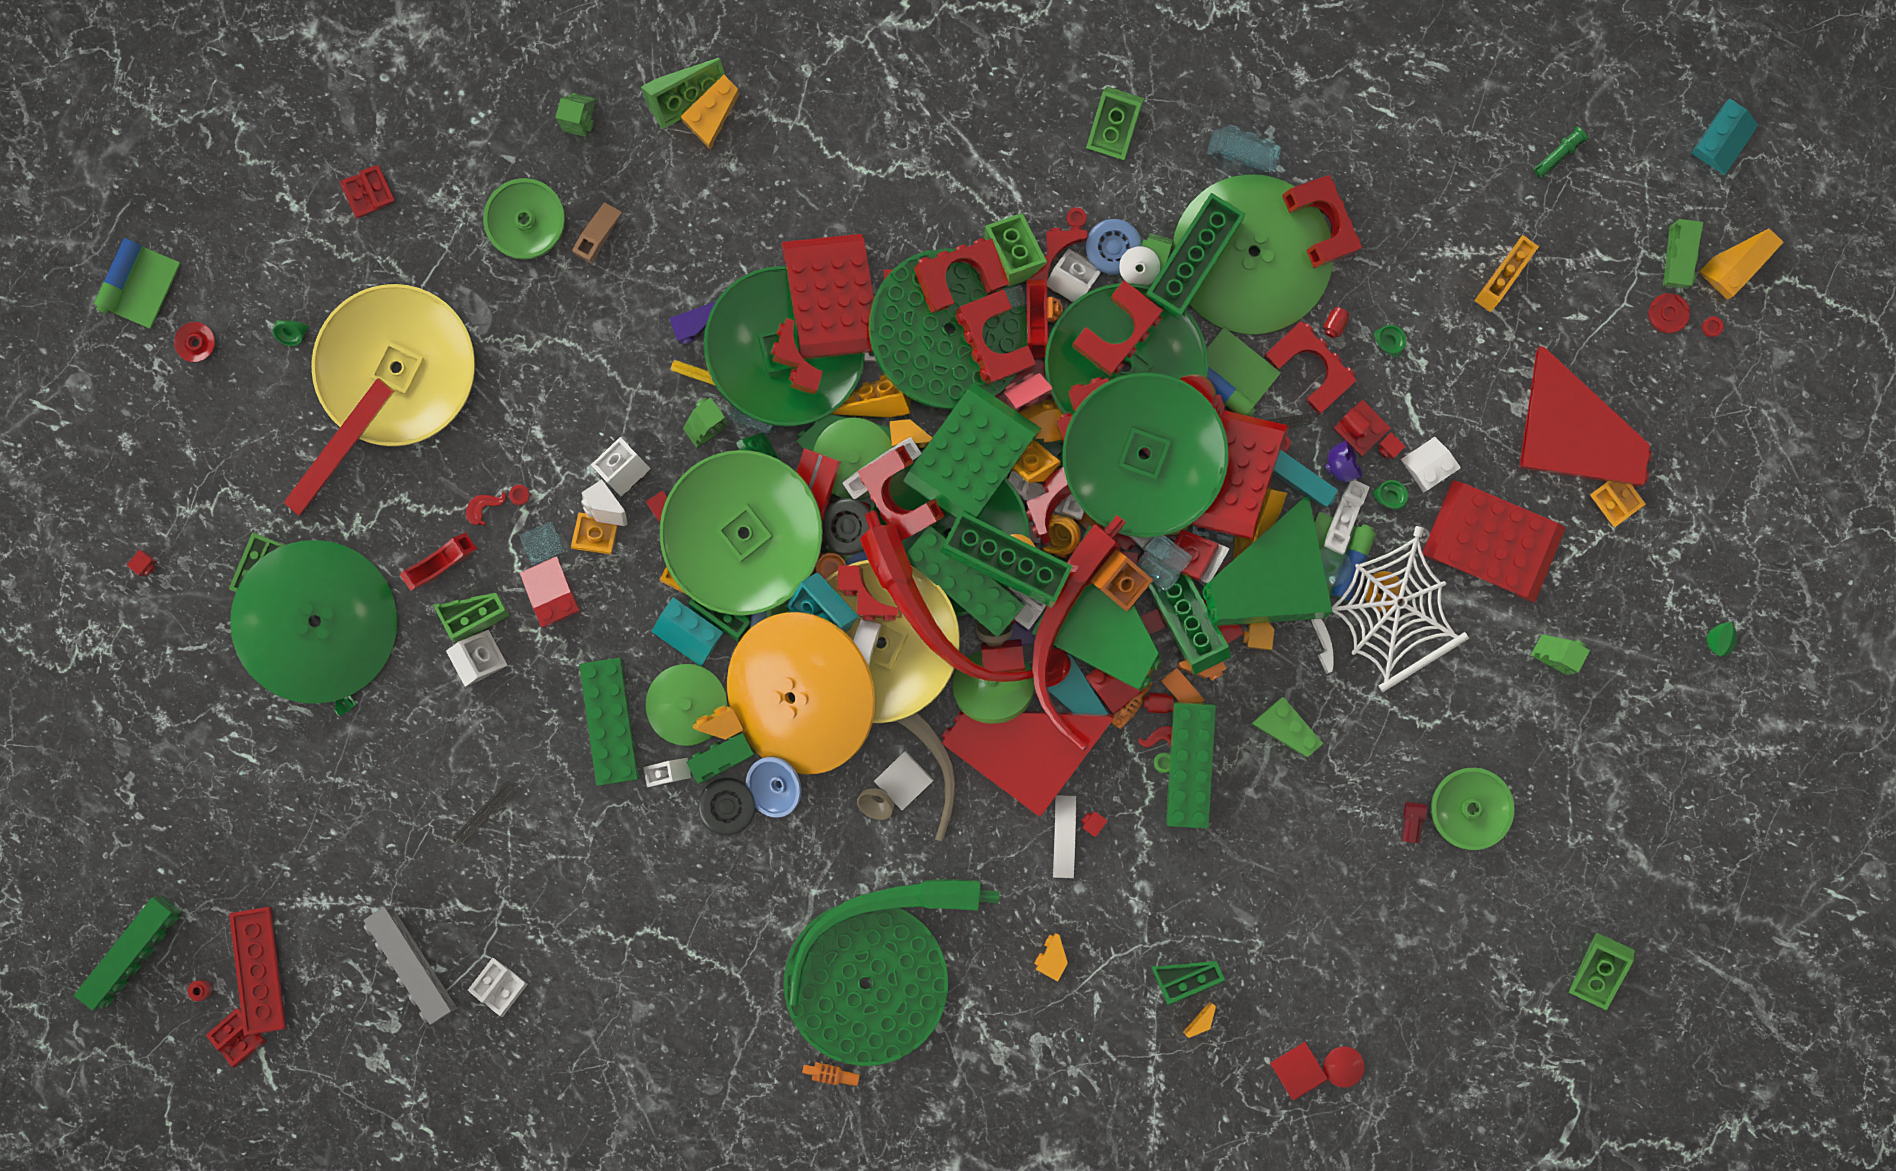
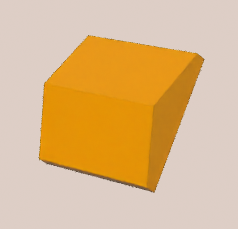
(1036, 463)
(593, 535)
(1201, 1022)

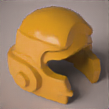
(1064, 535)

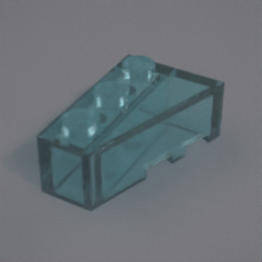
(1244, 148)

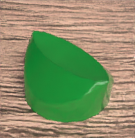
(289, 332)
(1391, 340)
(1392, 495)
(1722, 639)

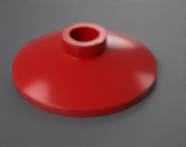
(187, 335)

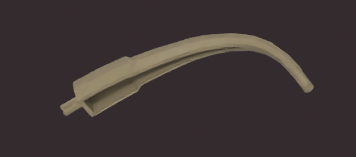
(926, 734)

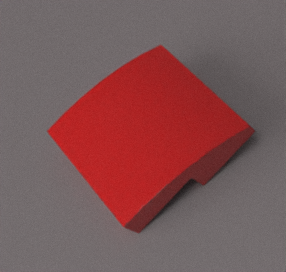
(367, 191)
(230, 1039)
(1298, 1071)

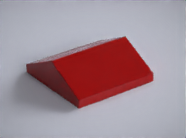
(1004, 657)

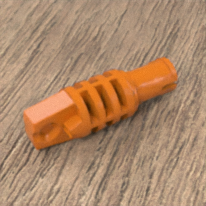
(1126, 713)
(830, 1074)

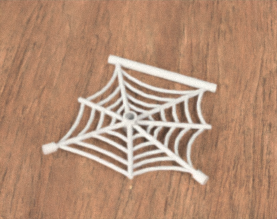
(1388, 683)

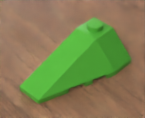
(677, 92)

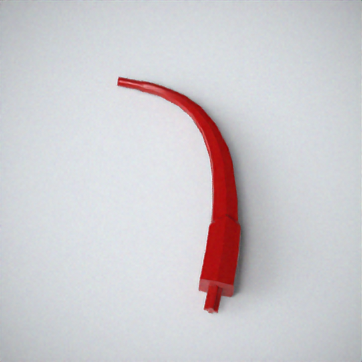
(1086, 562)
(894, 574)

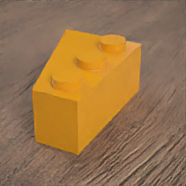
(711, 110)

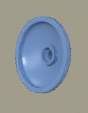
(767, 792)

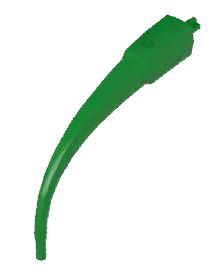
(927, 894)

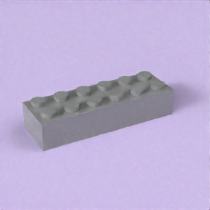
(409, 964)

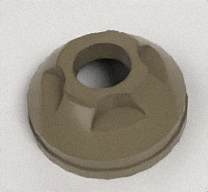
(989, 638)
(874, 807)

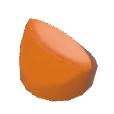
(828, 564)

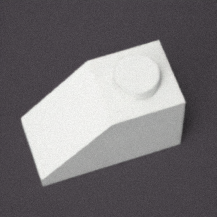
(667, 772)

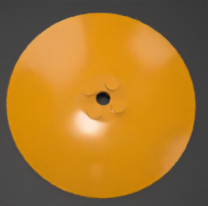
(829, 685)

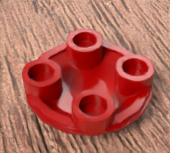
(1344, 1066)

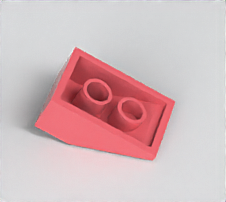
(1029, 392)

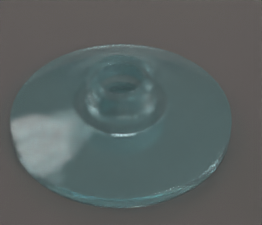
(1342, 566)

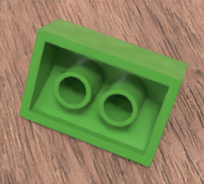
(1016, 248)

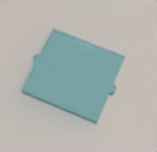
(541, 543)

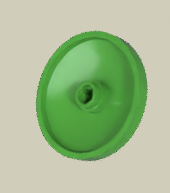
(524, 218)
(855, 445)
(679, 699)
(991, 700)
(1472, 808)

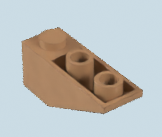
(596, 233)

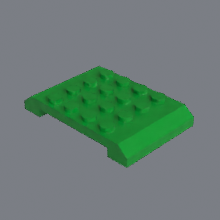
(971, 453)

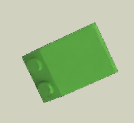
(1115, 122)
(1602, 971)

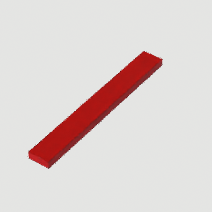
(339, 446)

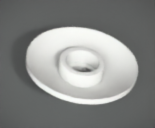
(1142, 256)

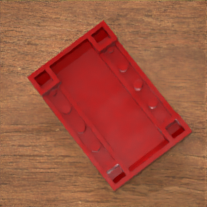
(830, 295)
(1251, 463)
(1493, 540)

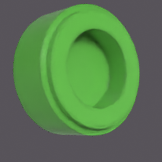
(1161, 762)

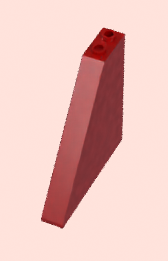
(1576, 432)
(1026, 753)

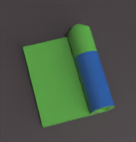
(136, 283)
(1238, 373)
(1357, 549)

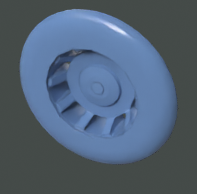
(1113, 246)

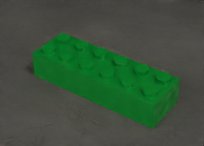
(1195, 256)
(1006, 559)
(977, 593)
(1189, 625)
(609, 721)
(1190, 764)
(127, 953)

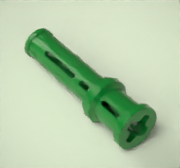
(1567, 146)

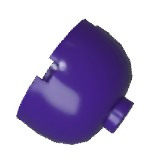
(1343, 463)

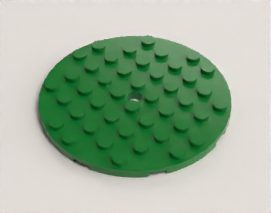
(917, 349)
(874, 1022)

